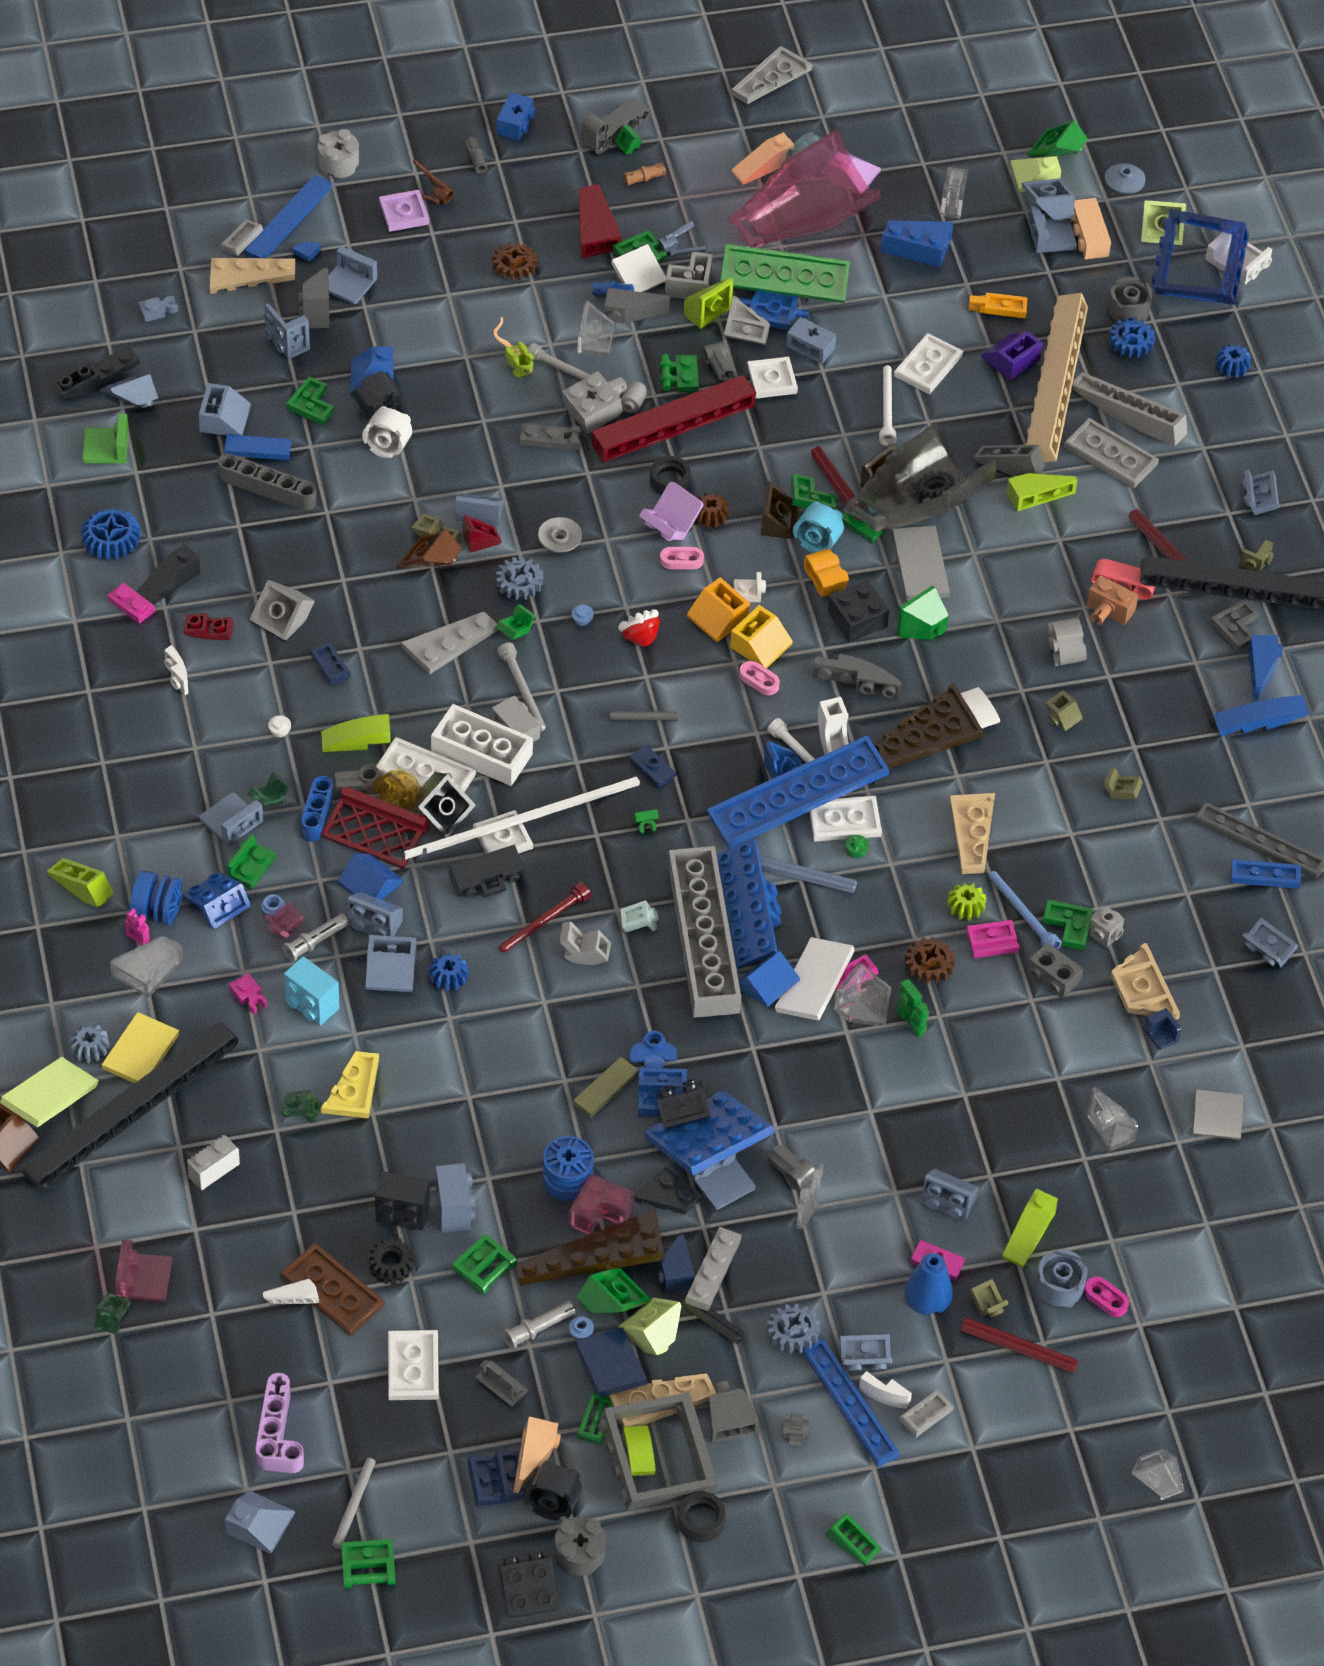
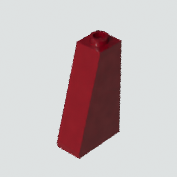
(596, 223)

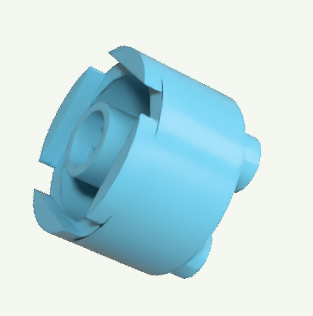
(818, 527)

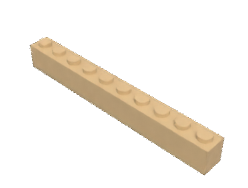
(1057, 375)

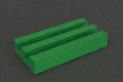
(591, 1436)

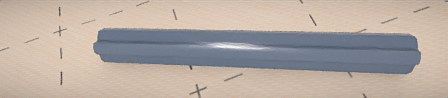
(808, 874)

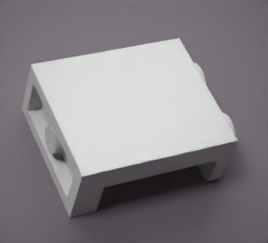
(1253, 262)

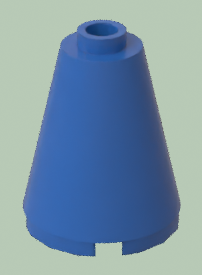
(929, 1286)

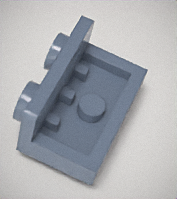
(1261, 492)
(1270, 942)
(865, 1351)

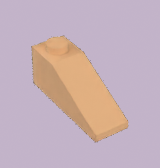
(763, 159)
(536, 1446)

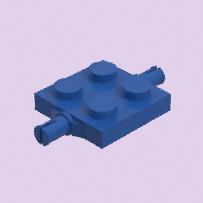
(776, 308)

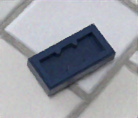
(330, 663)
(652, 766)

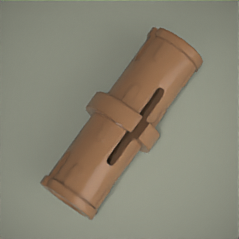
(644, 174)

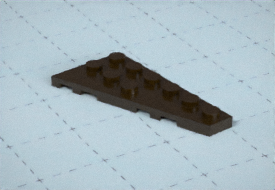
(614, 1247)

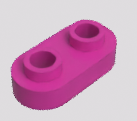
(1108, 1296)

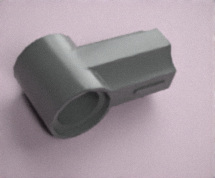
(717, 356)
(358, 779)
(793, 1169)

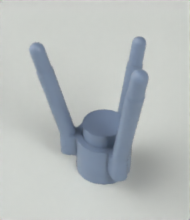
(670, 241)

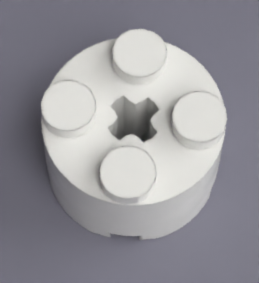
(387, 432)

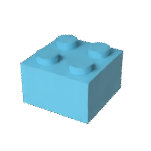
(311, 991)

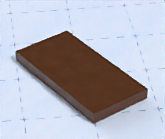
(339, 1292)

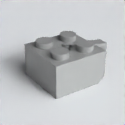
(594, 401)

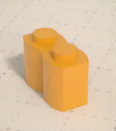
(825, 572)

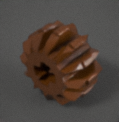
(714, 510)

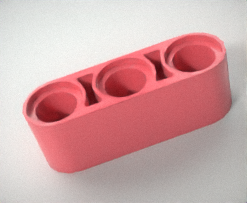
(1124, 575)

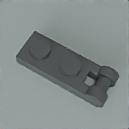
(550, 436)

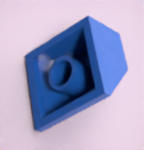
(370, 362)

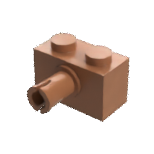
(1111, 601)

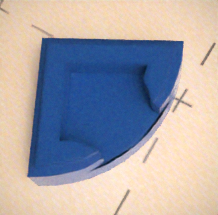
(306, 250)

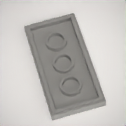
(1111, 453)
(920, 560)

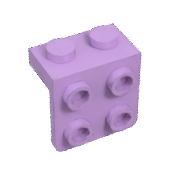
(673, 512)

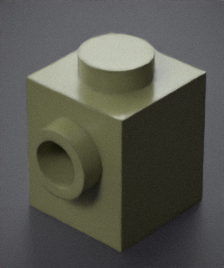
(1063, 710)

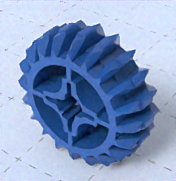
(110, 534)

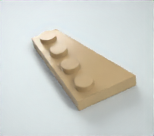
(236, 272)
(972, 829)
(698, 1386)

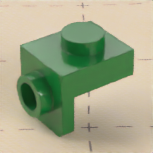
(517, 624)

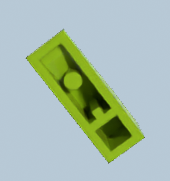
(1035, 489)
(82, 881)
(1030, 1227)

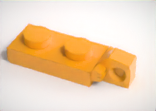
(999, 305)

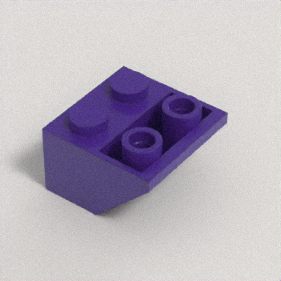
(1014, 354)

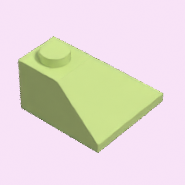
(1035, 169)
(1153, 219)
(653, 1325)

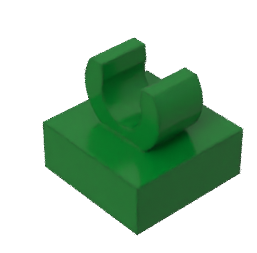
(627, 140)
(645, 817)

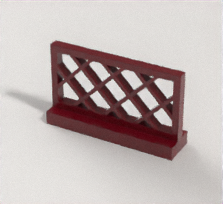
(378, 810)

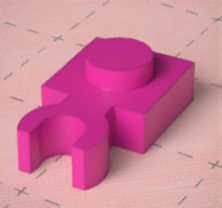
(137, 928)
(247, 990)

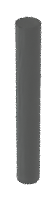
(643, 715)

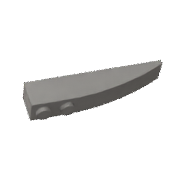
(1133, 409)

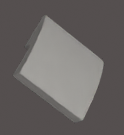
(1218, 1114)

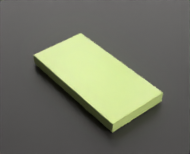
(49, 1091)

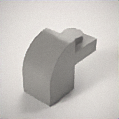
(585, 948)

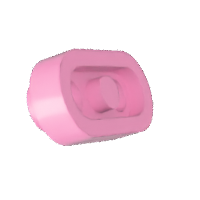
(681, 558)
(762, 679)

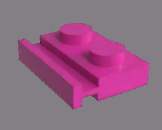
(992, 939)

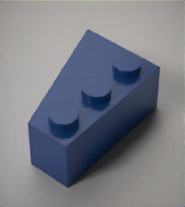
(918, 240)

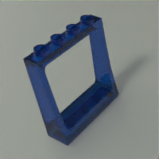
(1228, 291)

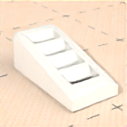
(295, 1293)

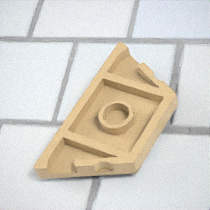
(1143, 985)

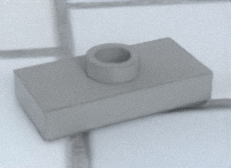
(241, 237)
(926, 1413)

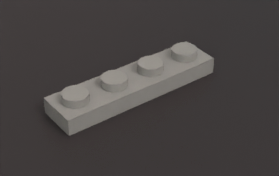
(713, 1269)

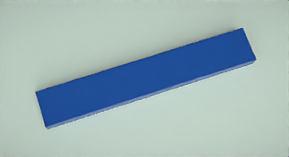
(288, 218)
(850, 1403)

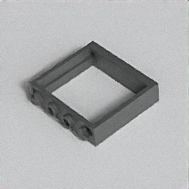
(695, 1441)

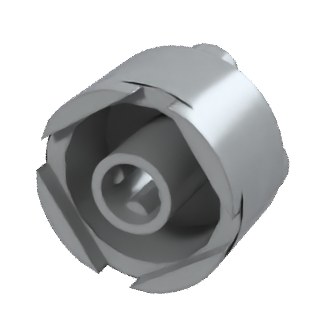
(338, 153)
(1066, 641)

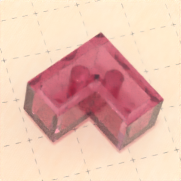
(598, 1200)

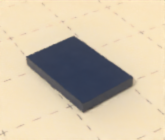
(611, 1362)

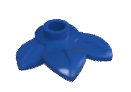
(653, 1054)

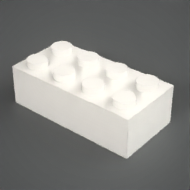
(482, 744)

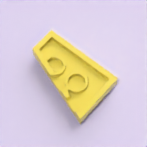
(355, 1088)

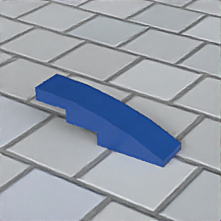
(1261, 713)

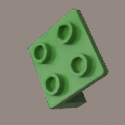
(107, 444)

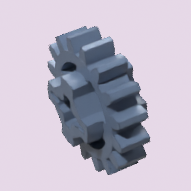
(519, 578)
(793, 1328)

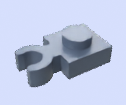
(155, 309)

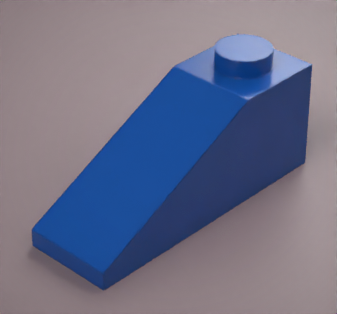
(1263, 660)

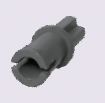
(476, 155)

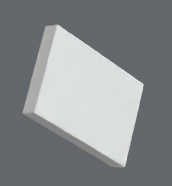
(928, 363)
(846, 818)
(413, 1365)

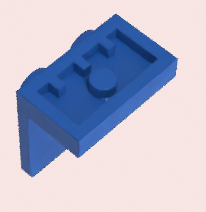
(218, 898)

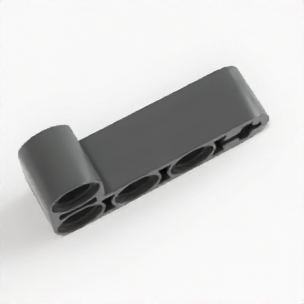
(601, 133)

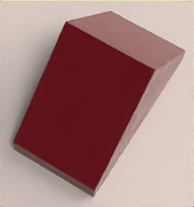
(479, 534)

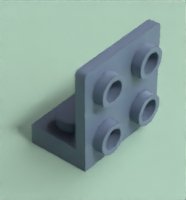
(1050, 234)
(289, 337)
(232, 818)
(724, 1182)

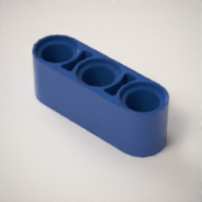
(317, 808)

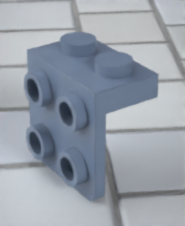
(352, 275)

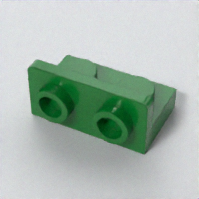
(250, 862)

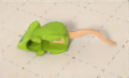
(516, 355)

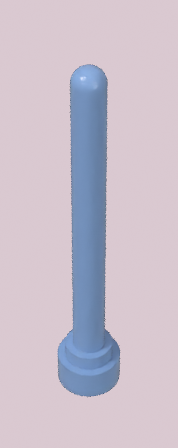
(1045, 937)

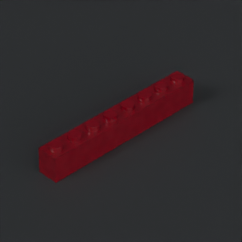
(673, 418)

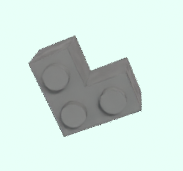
(686, 281)

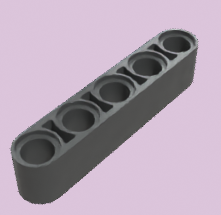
(267, 482)

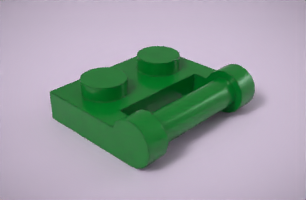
(478, 1258)
(368, 1555)

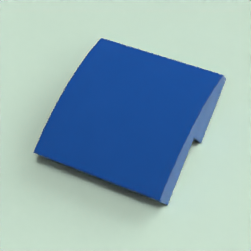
(649, 1084)

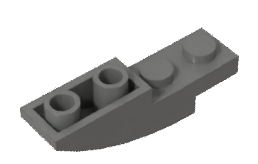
(865, 675)

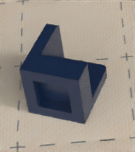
(1162, 1029)

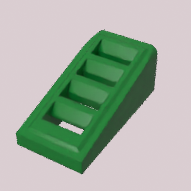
(853, 1527)

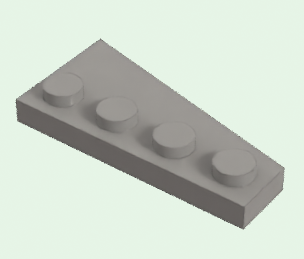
(448, 642)

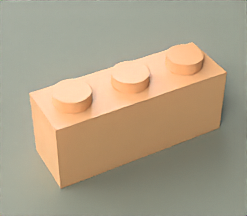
(1090, 229)

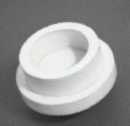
(279, 726)

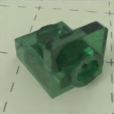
(110, 1313)

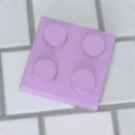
(404, 210)

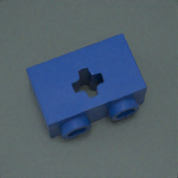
(515, 116)

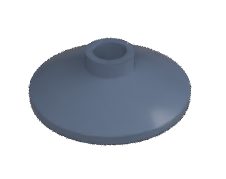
(1125, 178)

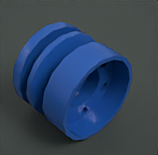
(156, 898)
(566, 1167)

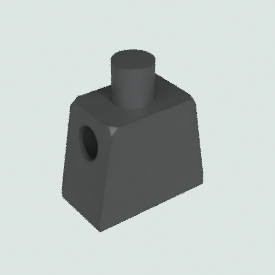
(730, 1414)

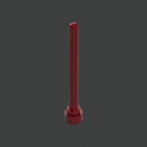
(578, 894)

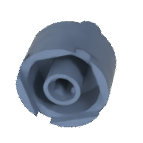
(1061, 1278)

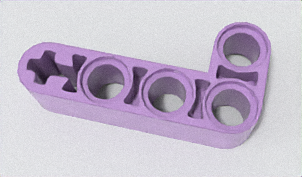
(276, 1422)

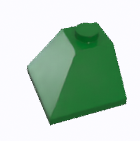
(1059, 141)
(922, 616)
(611, 1292)

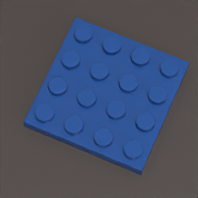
(712, 1138)

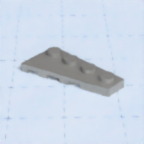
(771, 74)

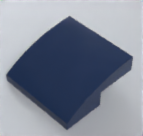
(495, 1478)

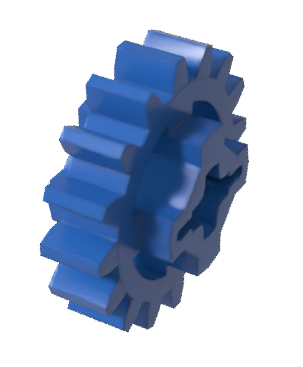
(1132, 337)

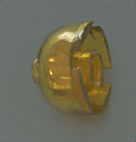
(398, 788)

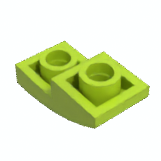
(639, 1450)

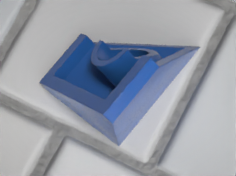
(779, 759)

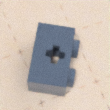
(811, 340)

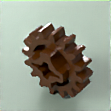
(514, 261)
(929, 960)

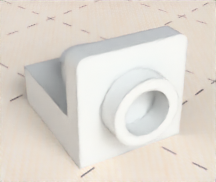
(751, 589)

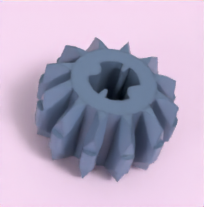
(89, 1043)

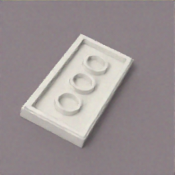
(423, 763)
(819, 974)

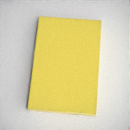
(140, 1048)

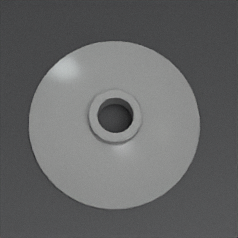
(560, 534)

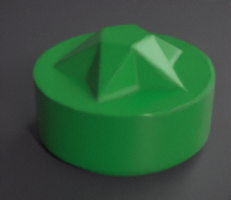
(857, 846)

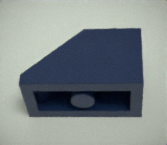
(676, 1270)

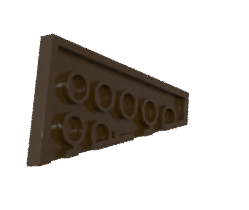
(930, 729)

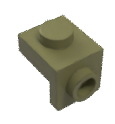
(1257, 561)
(1122, 786)
(988, 1299)

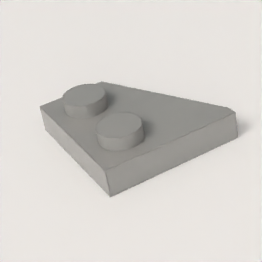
(746, 324)

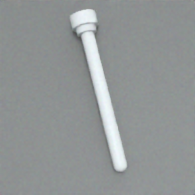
(887, 434)
(779, 729)

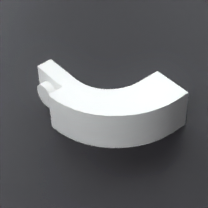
(832, 724)

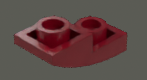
(204, 627)

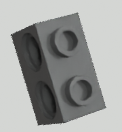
(1057, 967)

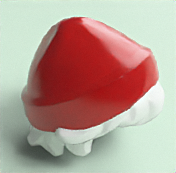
(641, 628)

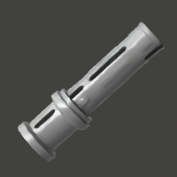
(307, 942)
(529, 1328)

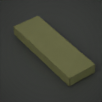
(605, 1087)

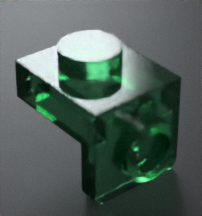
(270, 792)
(301, 1103)

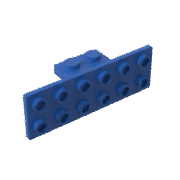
(749, 903)

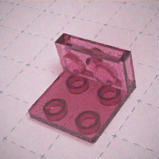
(142, 1274)

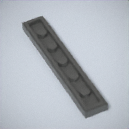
(1259, 840)

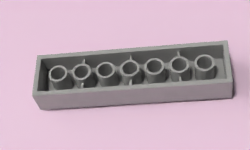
(704, 932)

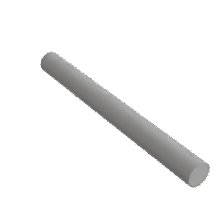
(353, 1503)

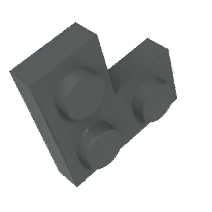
(1232, 624)

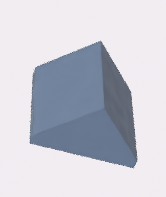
(479, 507)

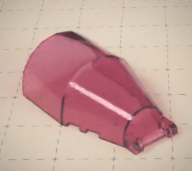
(806, 195)

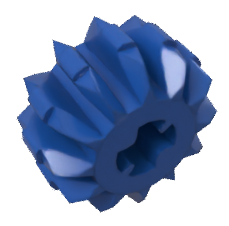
(1233, 361)
(448, 971)

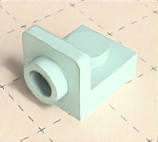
(639, 916)

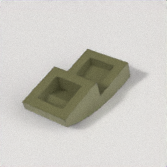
(428, 524)

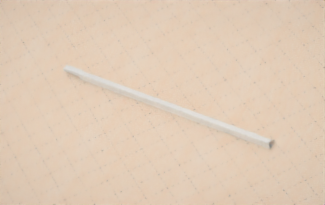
(530, 815)

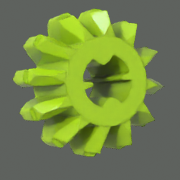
(966, 901)

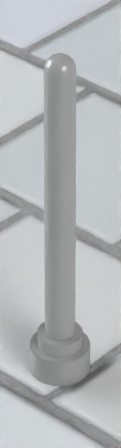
(539, 355)
(508, 654)

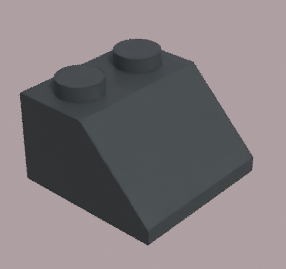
(316, 300)

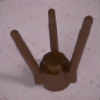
(441, 191)

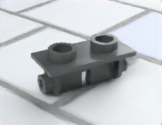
(501, 1383)

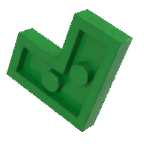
(307, 402)
(804, 493)
(1074, 920)

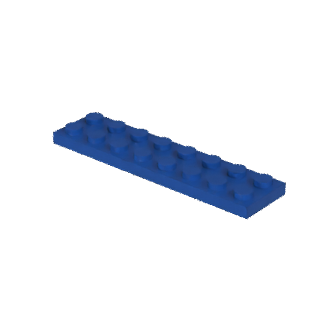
(797, 791)

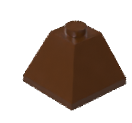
(431, 551)

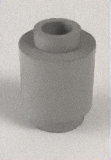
(633, 397)

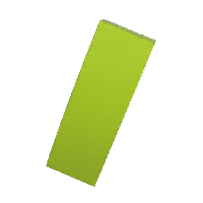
(357, 734)

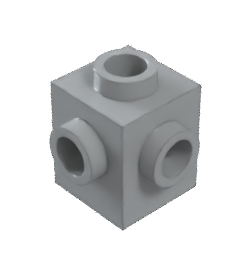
(1106, 926)

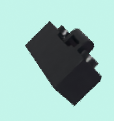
(485, 869)

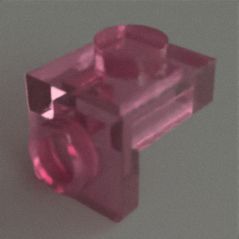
(285, 920)

